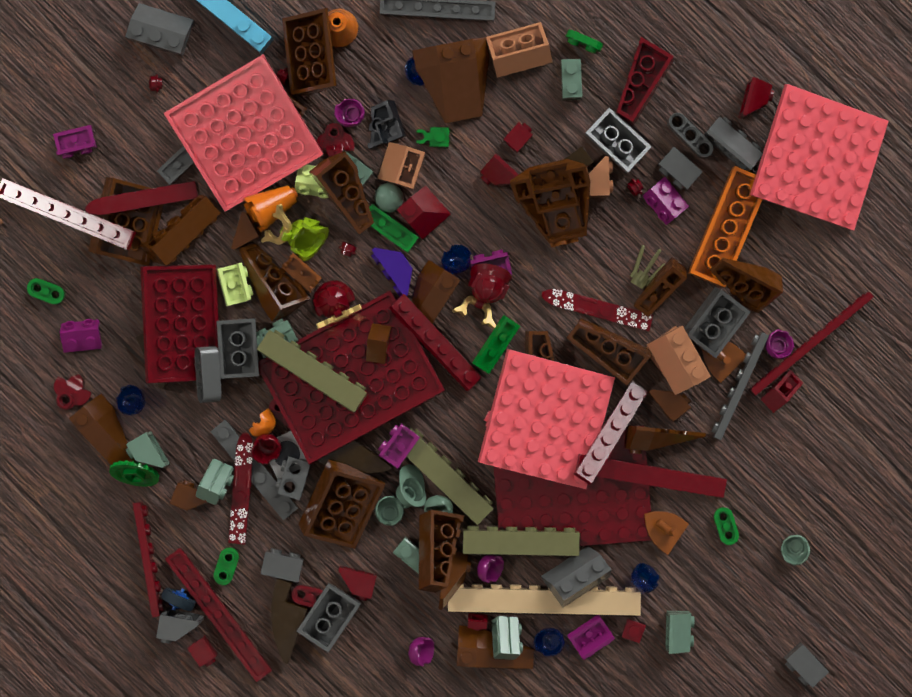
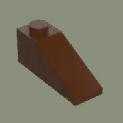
(661, 287)
(457, 577)

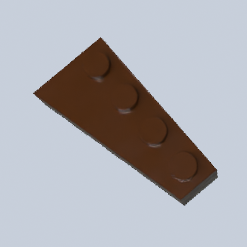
(181, 231)
(436, 548)

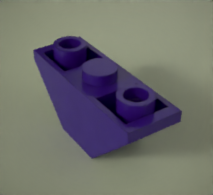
(395, 267)

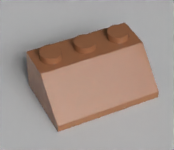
(519, 49)
(678, 360)

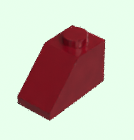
(781, 391)
(358, 582)

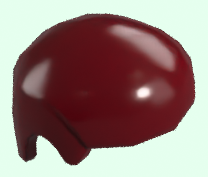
(266, 448)

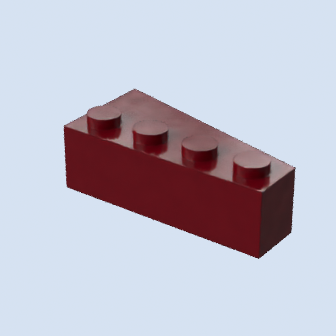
(645, 75)

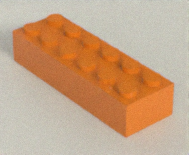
(727, 225)

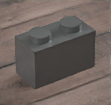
(679, 169)
(282, 565)
(806, 664)

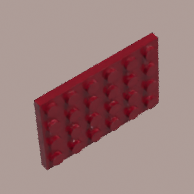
(177, 319)

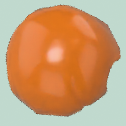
(265, 426)

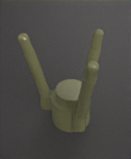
(641, 278)

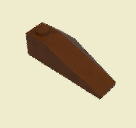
(275, 290)
(102, 429)
(648, 438)
(476, 650)

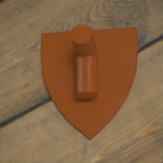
(725, 362)
(664, 529)

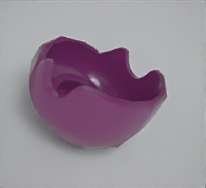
(349, 113)
(779, 344)
(490, 568)
(421, 651)

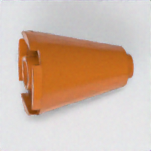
(347, 29)
(263, 205)

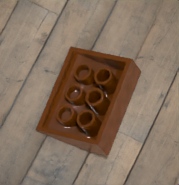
(309, 52)
(142, 221)
(340, 505)

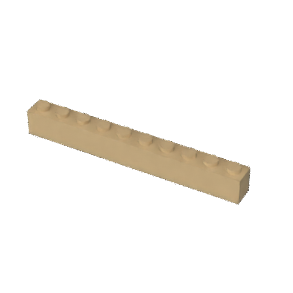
(543, 601)

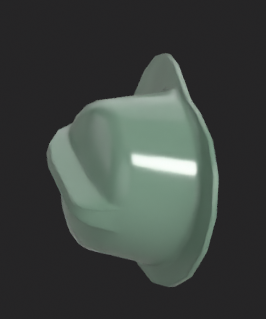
(411, 487)

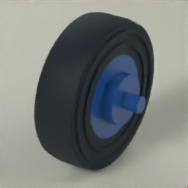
(178, 599)

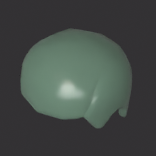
(388, 197)
(438, 503)
(389, 510)
(795, 549)

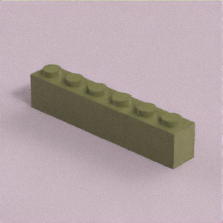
(312, 371)
(449, 480)
(521, 541)

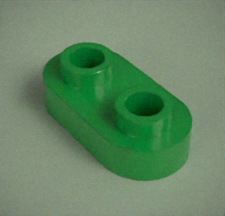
(576, 38)
(46, 291)
(726, 525)
(226, 566)

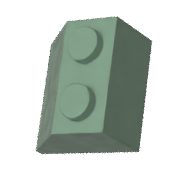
(147, 450)
(679, 631)

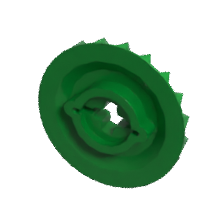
(134, 473)

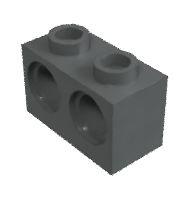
(298, 479)

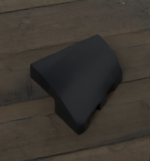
(385, 124)

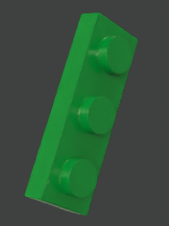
(392, 229)
(496, 344)

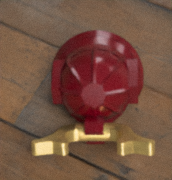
(488, 286)
(333, 301)

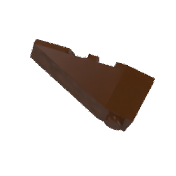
(342, 185)
(750, 283)
(433, 290)

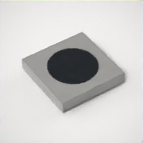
(289, 449)

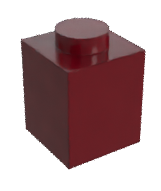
(518, 136)
(202, 652)

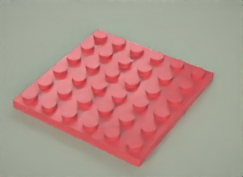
(243, 133)
(819, 157)
(544, 417)

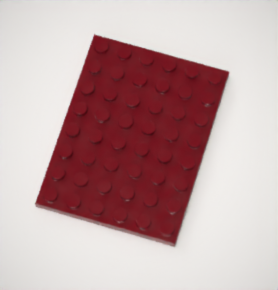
(392, 387)
(601, 513)

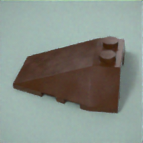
(455, 77)
(555, 198)

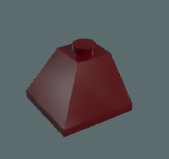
(756, 96)
(497, 172)
(423, 212)

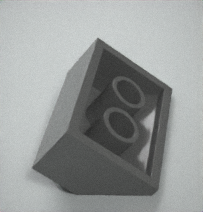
(159, 29)
(618, 140)
(733, 143)
(716, 322)
(237, 348)
(577, 575)
(329, 617)
(176, 624)

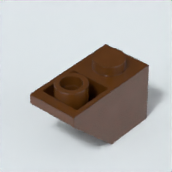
(185, 497)

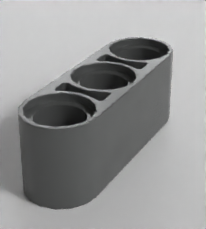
(686, 126)
(208, 374)

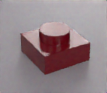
(477, 621)
(633, 630)

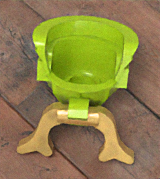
(302, 235)

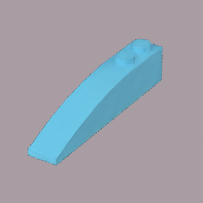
(239, 23)

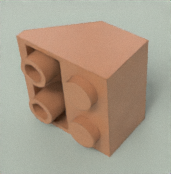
(401, 165)
(600, 184)

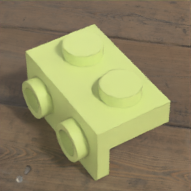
(306, 184)
(234, 284)

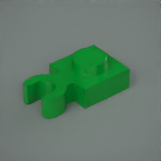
(438, 136)

